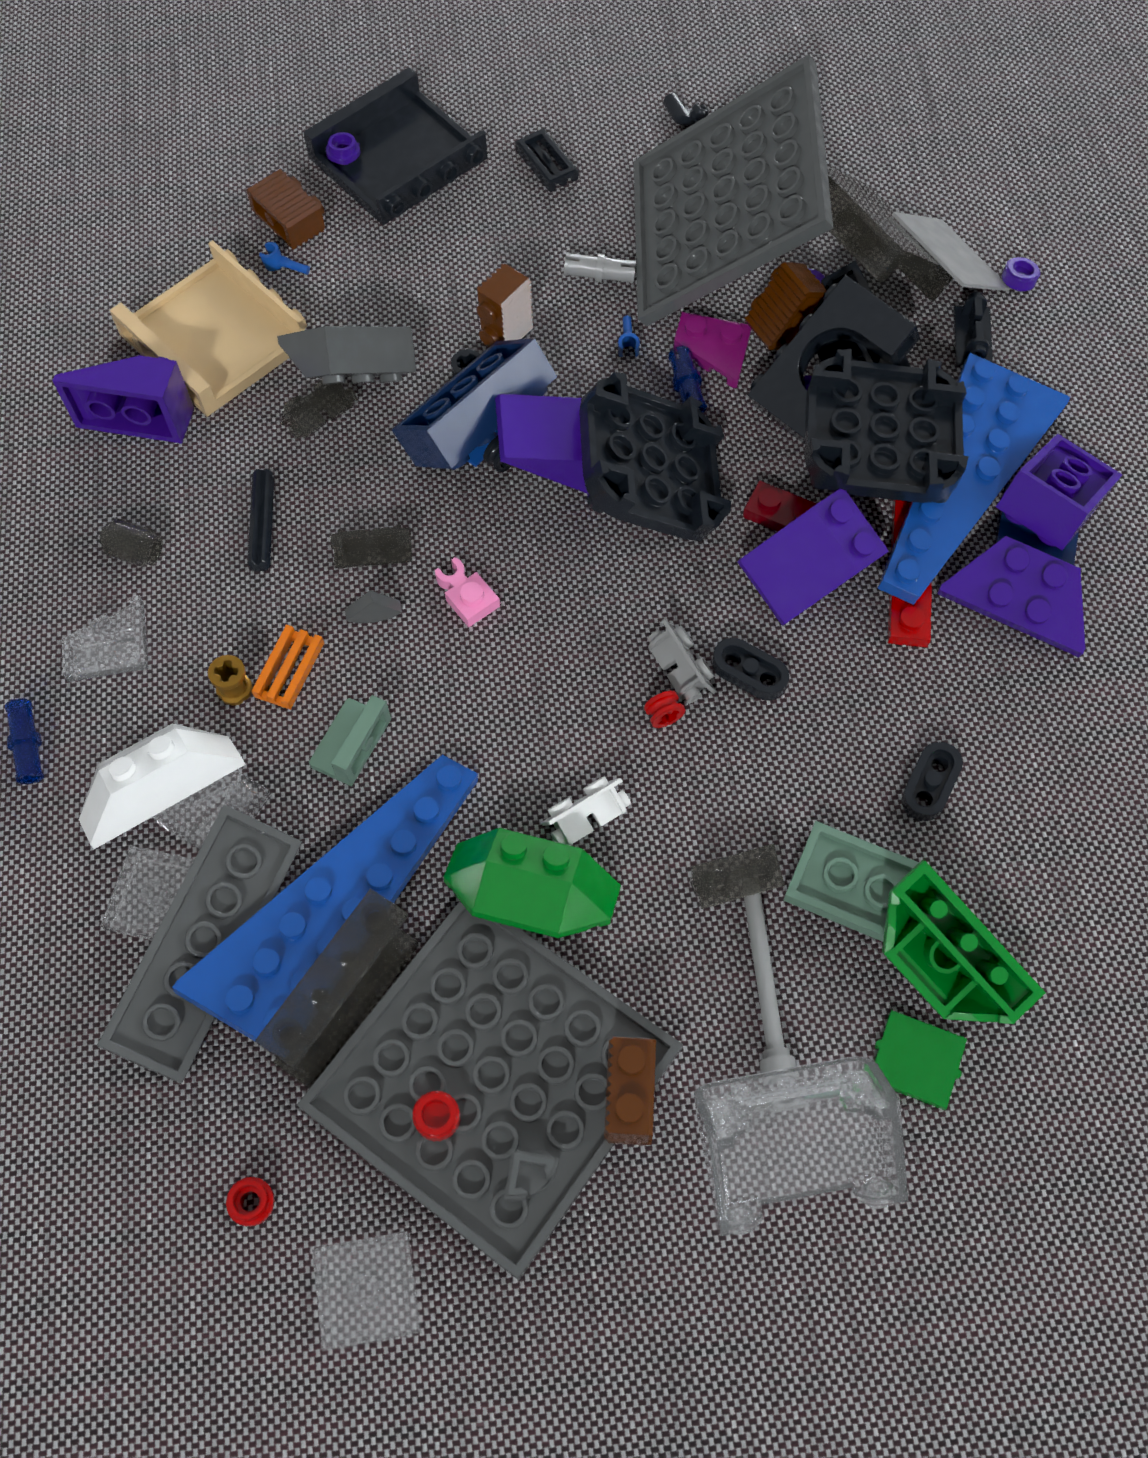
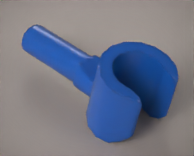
(274, 260)
(628, 337)

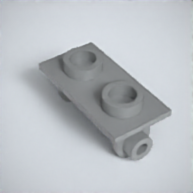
(692, 673)

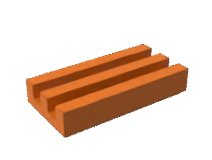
(274, 661)

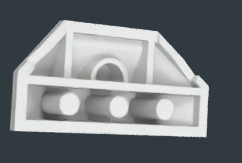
(153, 778)

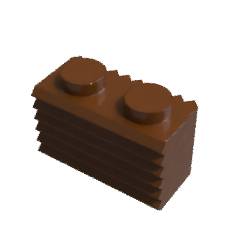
(287, 208)
(784, 304)
(504, 306)
(630, 1091)

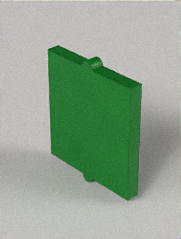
(920, 1059)

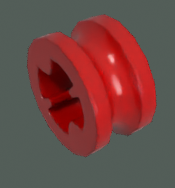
(664, 709)

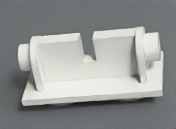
(600, 801)

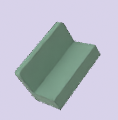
(351, 739)

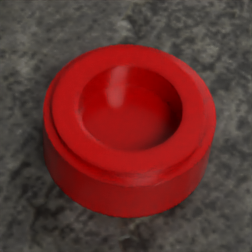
(436, 1115)

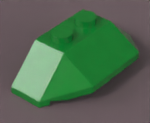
(531, 883)
(952, 953)

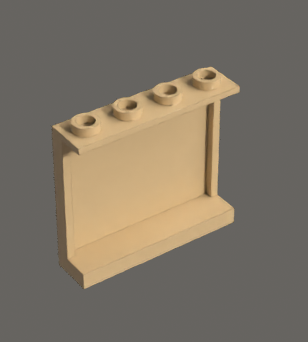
(216, 327)

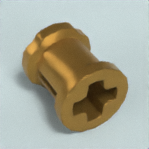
(230, 679)

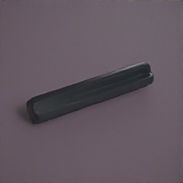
(260, 520)

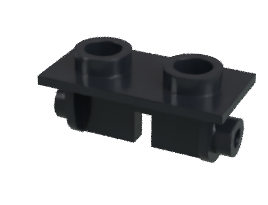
(973, 329)

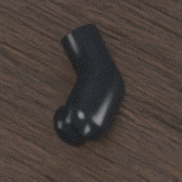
(681, 114)

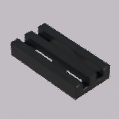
(541, 162)

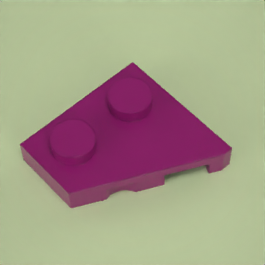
(715, 344)

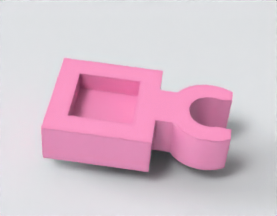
(467, 596)

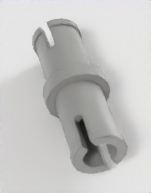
(599, 267)

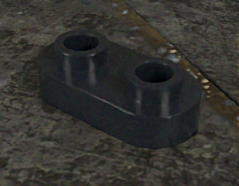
(752, 668)
(931, 784)

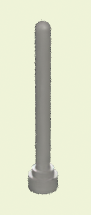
(775, 1055)

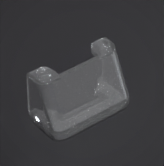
(800, 1137)

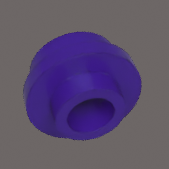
(342, 148)

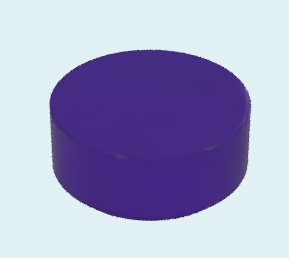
(1020, 274)

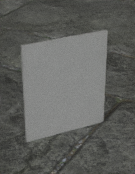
(951, 252)

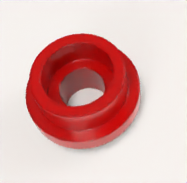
(236, 1198)

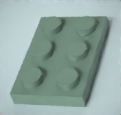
(846, 879)

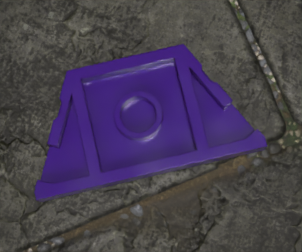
(1024, 592)

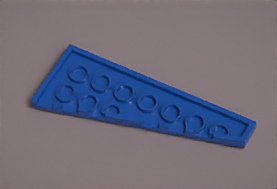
(1000, 428)
(273, 950)

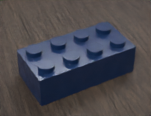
(464, 409)

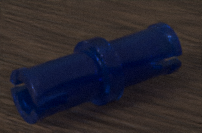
(686, 378)
(24, 741)

